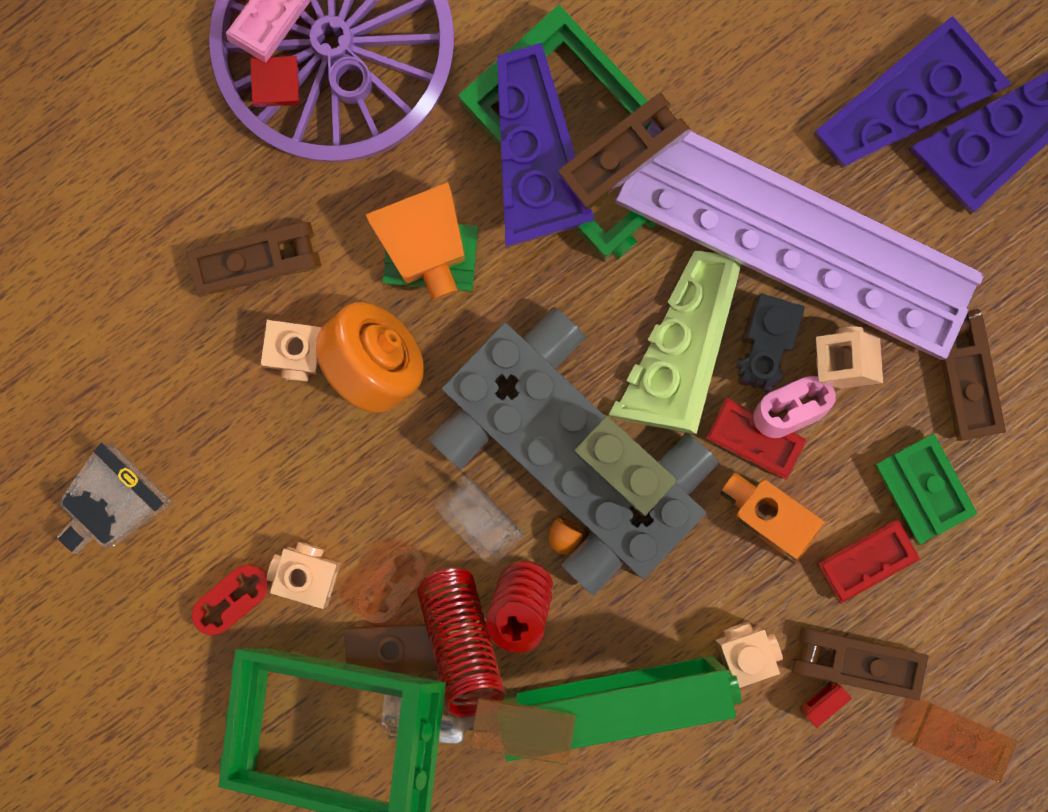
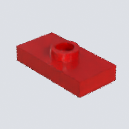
(737, 433)
(868, 561)

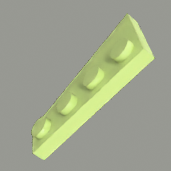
(678, 366)

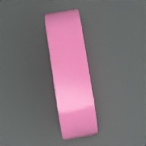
(790, 398)

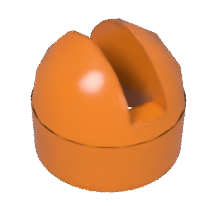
(565, 536)

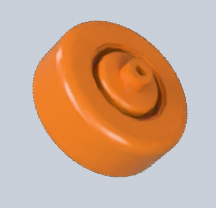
(369, 357)

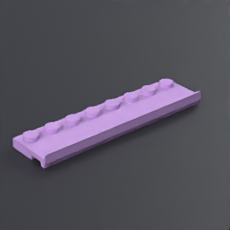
(804, 241)

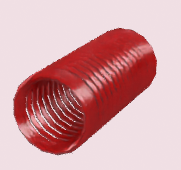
(478, 681)

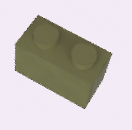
(625, 466)

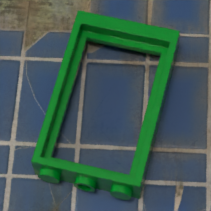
(552, 32)
(640, 700)
(415, 742)

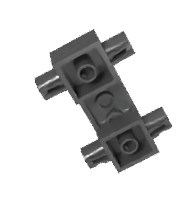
(543, 431)

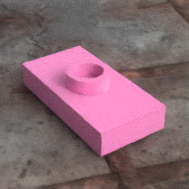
(264, 25)

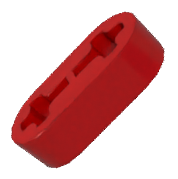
(224, 591)

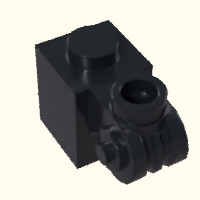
(771, 332)

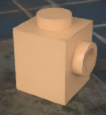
(291, 349)
(849, 358)
(303, 575)
(749, 653)

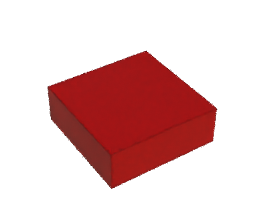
(275, 82)
(825, 703)

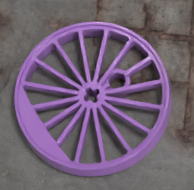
(338, 62)

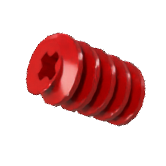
(520, 607)

